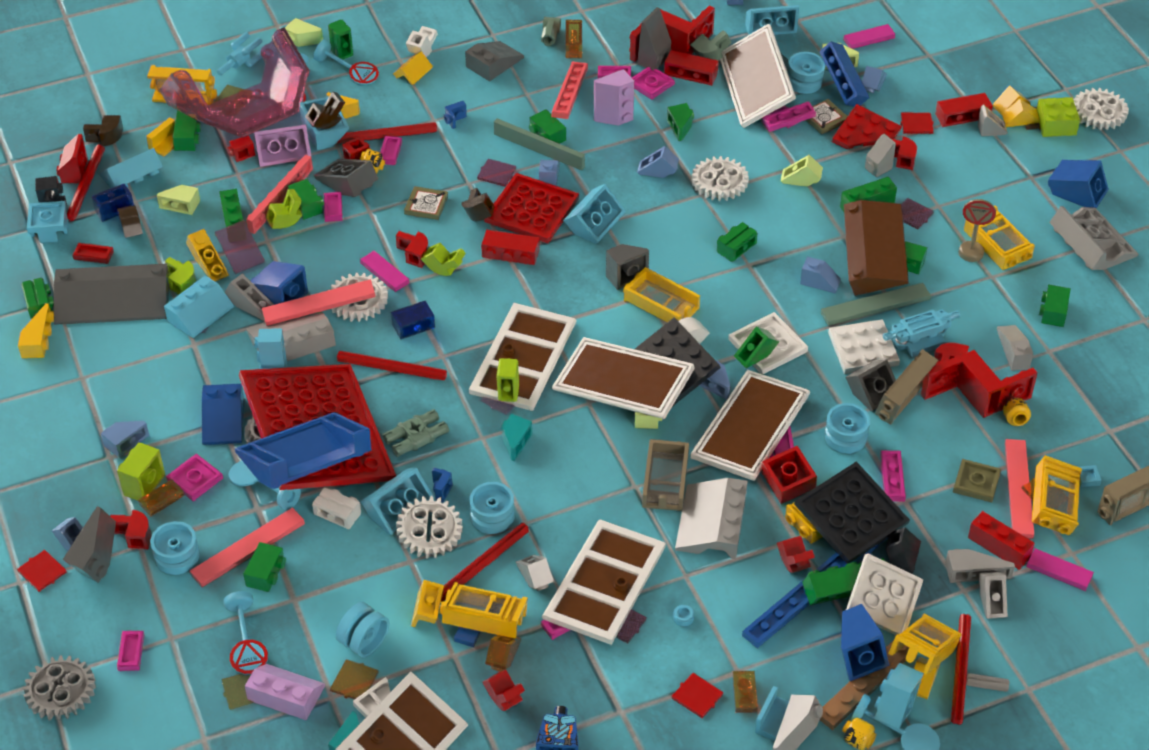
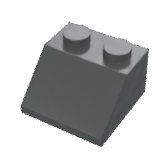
(624, 263)
(871, 382)

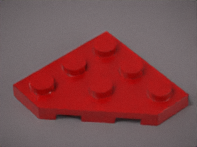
(864, 128)

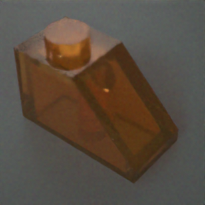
(573, 38)
(502, 652)

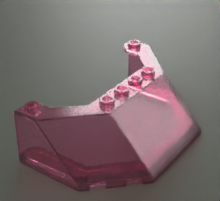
(255, 107)

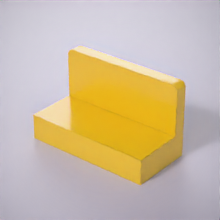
(414, 68)
(162, 137)
(427, 602)

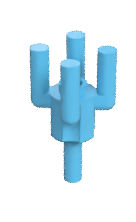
(241, 54)

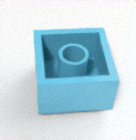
(898, 695)

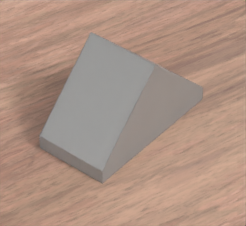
(990, 124)

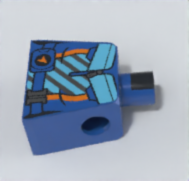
(558, 731)

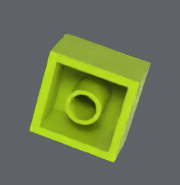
(1058, 116)
(141, 471)

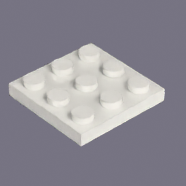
(861, 344)
(787, 349)
(886, 593)

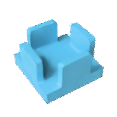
(47, 219)

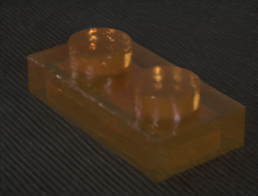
(161, 497)
(745, 691)

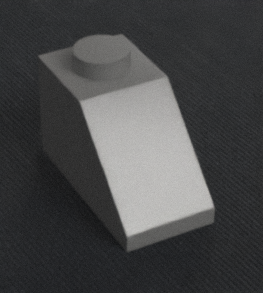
(881, 156)
(535, 571)
(993, 594)

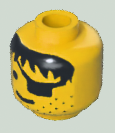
(375, 157)
(1017, 412)
(859, 733)

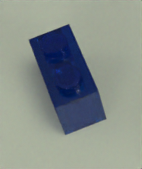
(108, 201)
(413, 319)

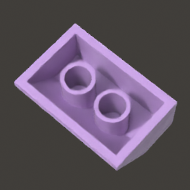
(614, 98)
(282, 145)
(283, 690)

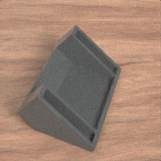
(110, 293)

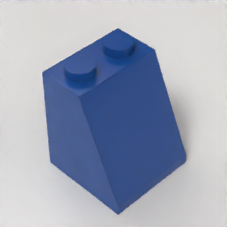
(1079, 182)
(282, 282)
(861, 643)

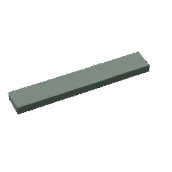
(539, 144)
(875, 304)

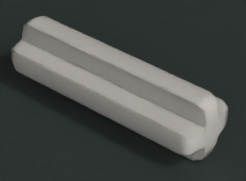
(987, 682)

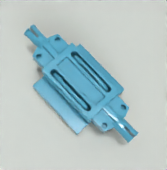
(921, 331)

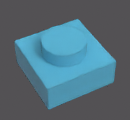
(1089, 476)

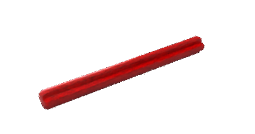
(390, 131)
(85, 182)
(392, 365)
(486, 558)
(961, 670)

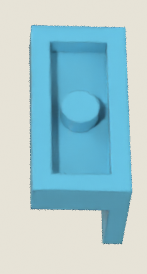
(771, 715)

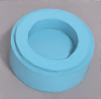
(683, 615)

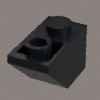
(903, 549)

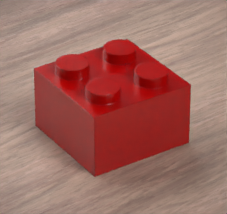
(789, 474)

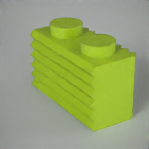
(508, 380)

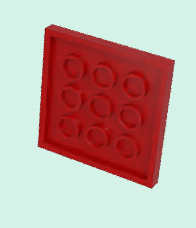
(532, 207)

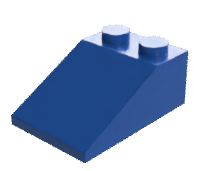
(222, 414)

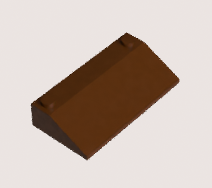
(875, 246)

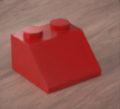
(73, 161)

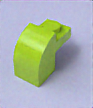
(286, 213)
(441, 261)
(181, 275)

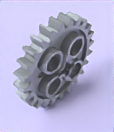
(59, 687)

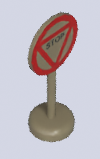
(978, 213)

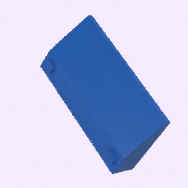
(305, 449)

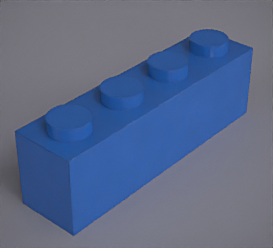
(844, 74)

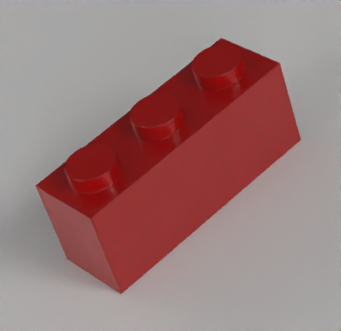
(691, 67)
(961, 109)
(510, 247)
(1001, 540)

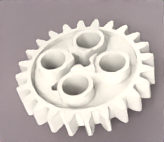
(1101, 108)
(720, 178)
(365, 307)
(409, 525)

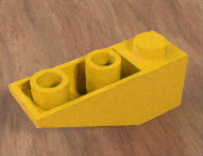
(206, 255)
(34, 336)

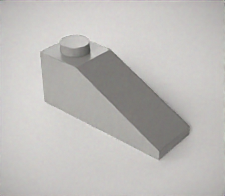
(247, 296)
(1015, 347)
(967, 564)
(798, 721)

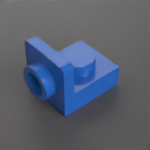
(455, 112)
(442, 483)

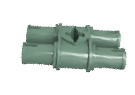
(415, 432)

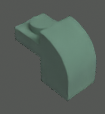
(711, 49)

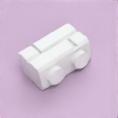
(337, 508)

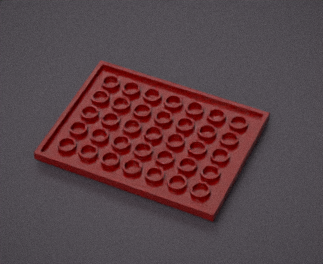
(300, 394)

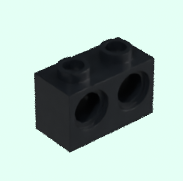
(49, 189)

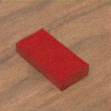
(93, 253)

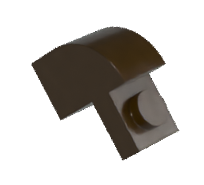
(326, 115)
(107, 132)
(478, 206)
(130, 221)

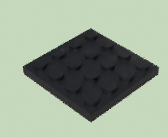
(678, 344)
(851, 512)

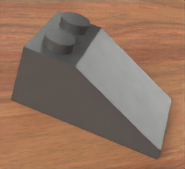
(654, 41)
(491, 59)
(348, 176)
(93, 546)

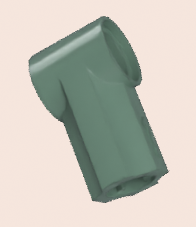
(551, 27)

